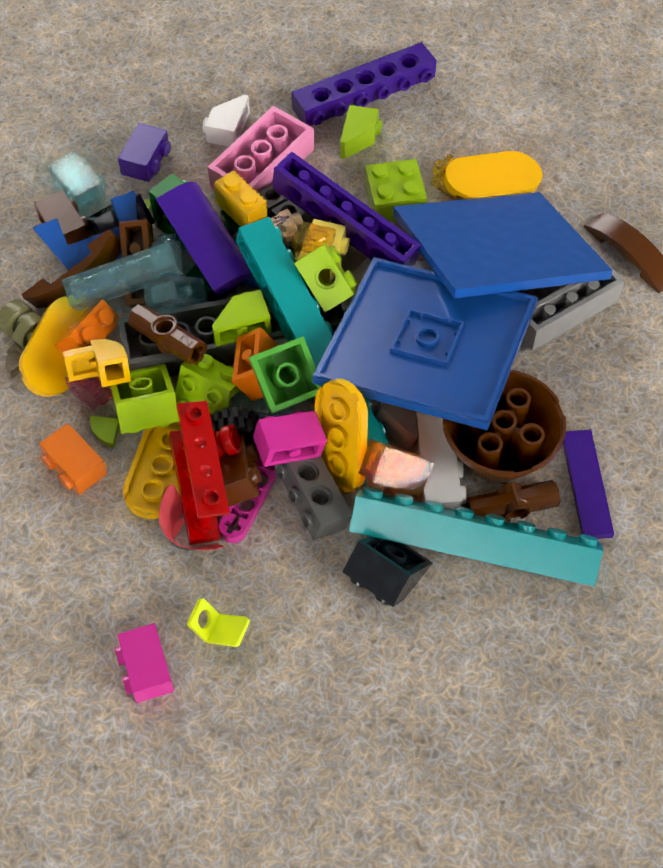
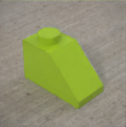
(359, 130)
(241, 316)

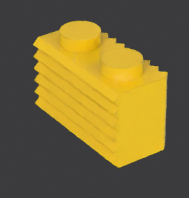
(239, 199)

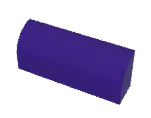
(205, 237)

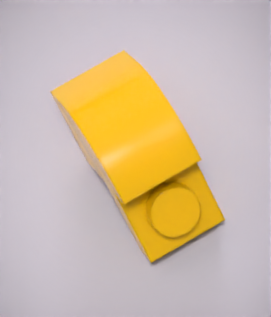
(101, 359)

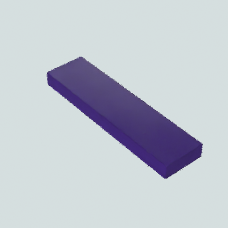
(587, 484)

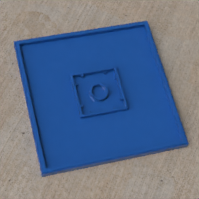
(500, 244)
(424, 348)

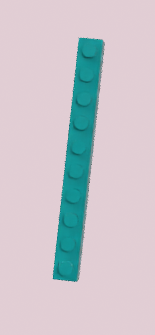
(289, 298)

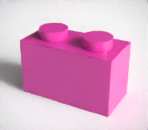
(289, 438)
(145, 663)

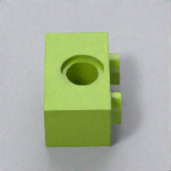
(326, 293)

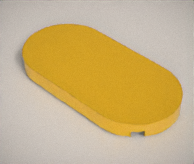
(492, 175)
(41, 360)
(345, 426)
(150, 472)

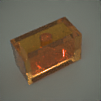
(395, 468)

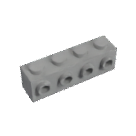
(571, 307)

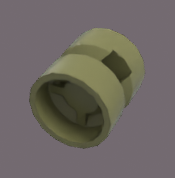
(18, 321)

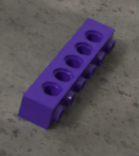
(363, 84)
(331, 203)

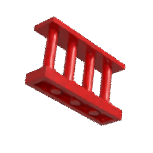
(198, 473)

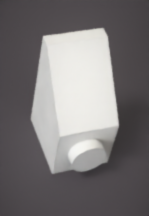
(227, 121)

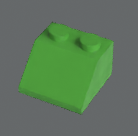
(285, 374)

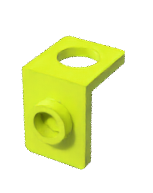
(220, 628)

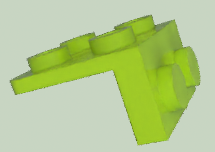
(206, 382)

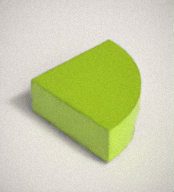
(105, 429)

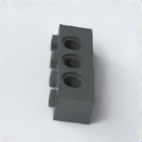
(319, 487)

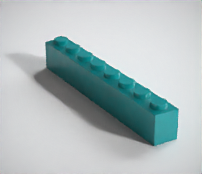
(477, 536)

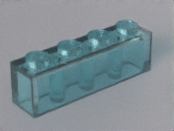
(121, 276)

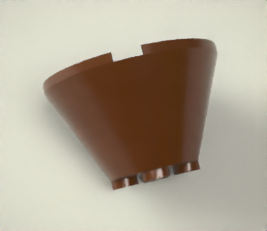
(521, 435)

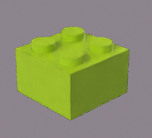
(393, 185)
(145, 400)

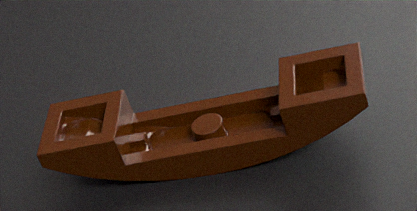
(631, 245)
(103, 249)

